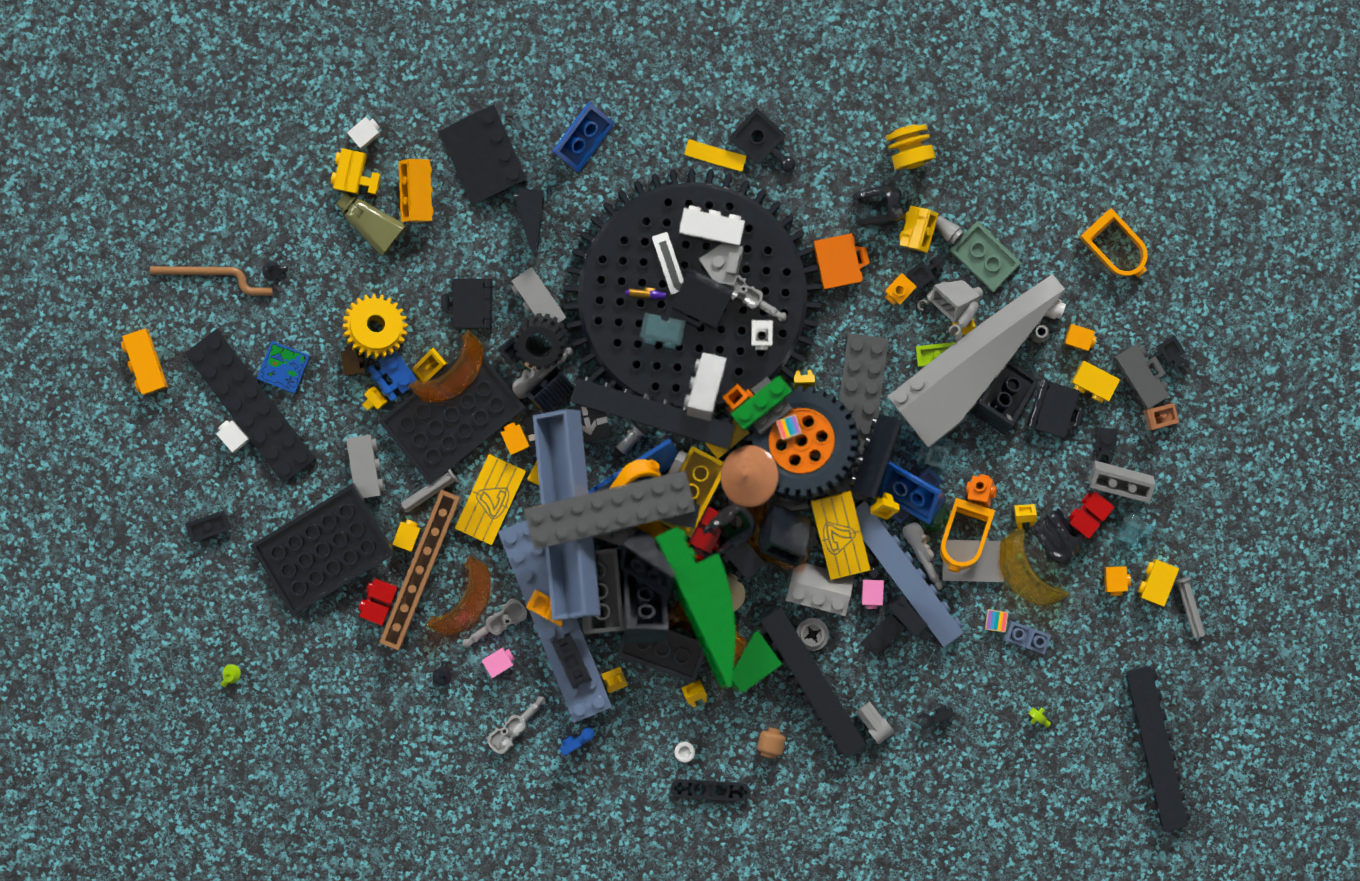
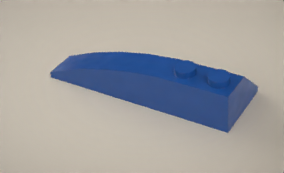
(663, 454)

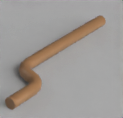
(164, 270)

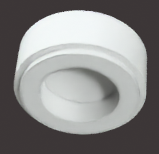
(684, 752)

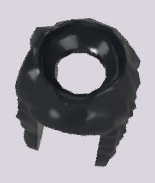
(893, 196)
(735, 536)
(1057, 537)

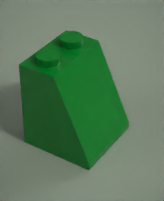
(754, 663)

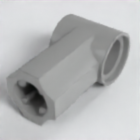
(877, 726)

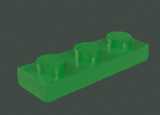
(761, 403)

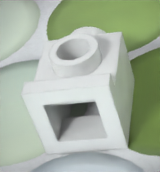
(761, 326)

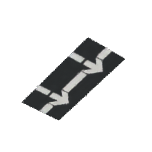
(593, 425)

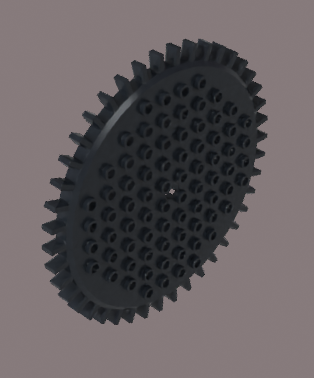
(628, 223)

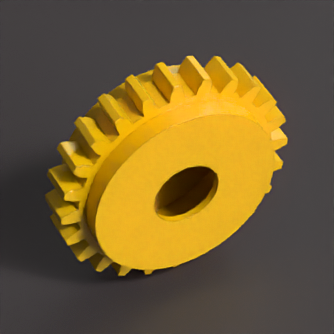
(370, 341)

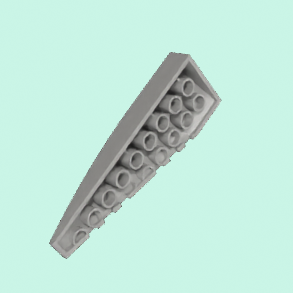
(953, 382)

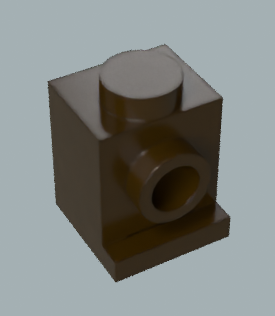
(352, 361)

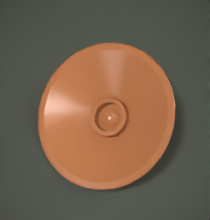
(749, 476)

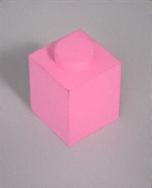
(872, 593)
(498, 661)

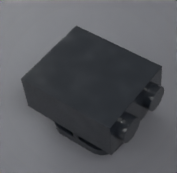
(784, 535)

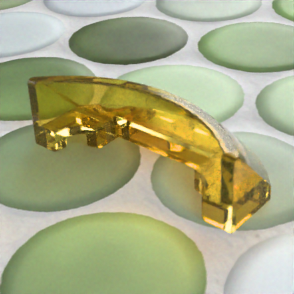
(1020, 574)

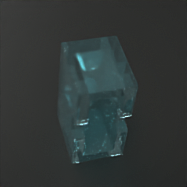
(662, 331)

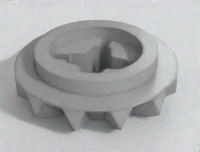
(821, 637)

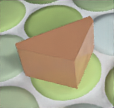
(1161, 416)

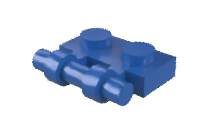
(398, 372)
(571, 743)

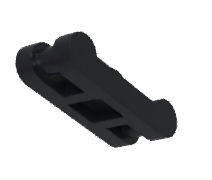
(571, 660)

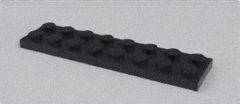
(250, 406)

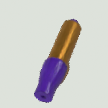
(650, 293)

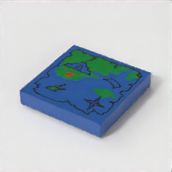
(283, 367)

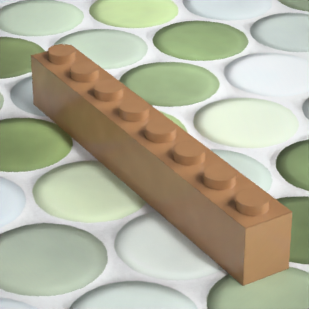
(420, 570)

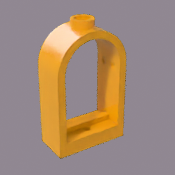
(1094, 230)
(635, 470)
(974, 511)

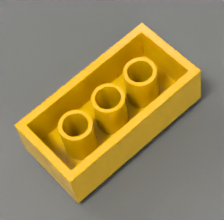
(703, 478)

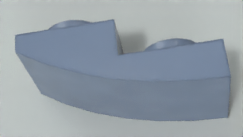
(1027, 637)

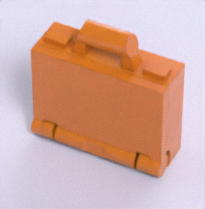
(839, 261)

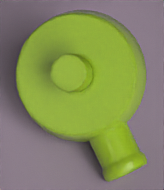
(231, 675)
(1037, 716)

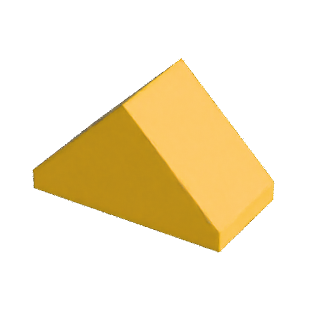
(429, 366)

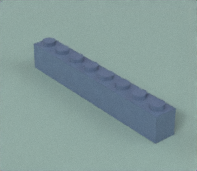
(906, 577)

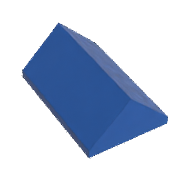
(583, 137)
(912, 493)

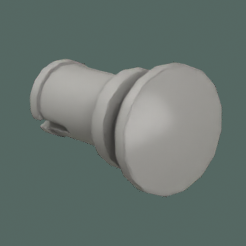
(631, 438)

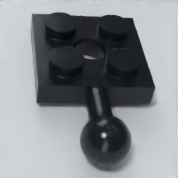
(771, 138)

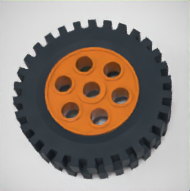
(837, 452)

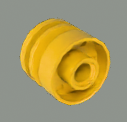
(911, 150)

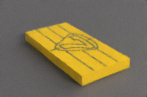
(490, 499)
(840, 535)

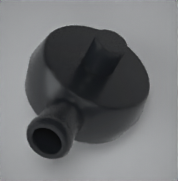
(273, 270)
(442, 675)

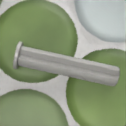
(429, 491)
(1190, 607)

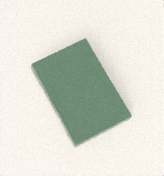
(985, 256)

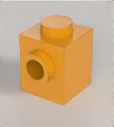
(899, 290)
(1116, 580)

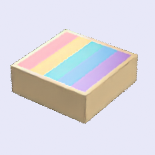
(789, 427)
(996, 620)

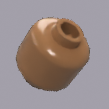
(771, 743)

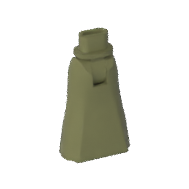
(372, 223)

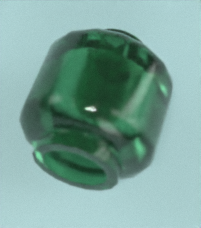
(940, 520)

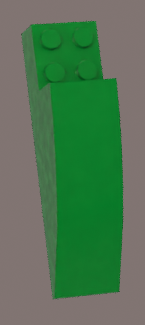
(705, 600)

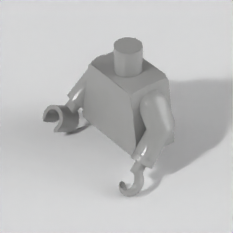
(956, 301)

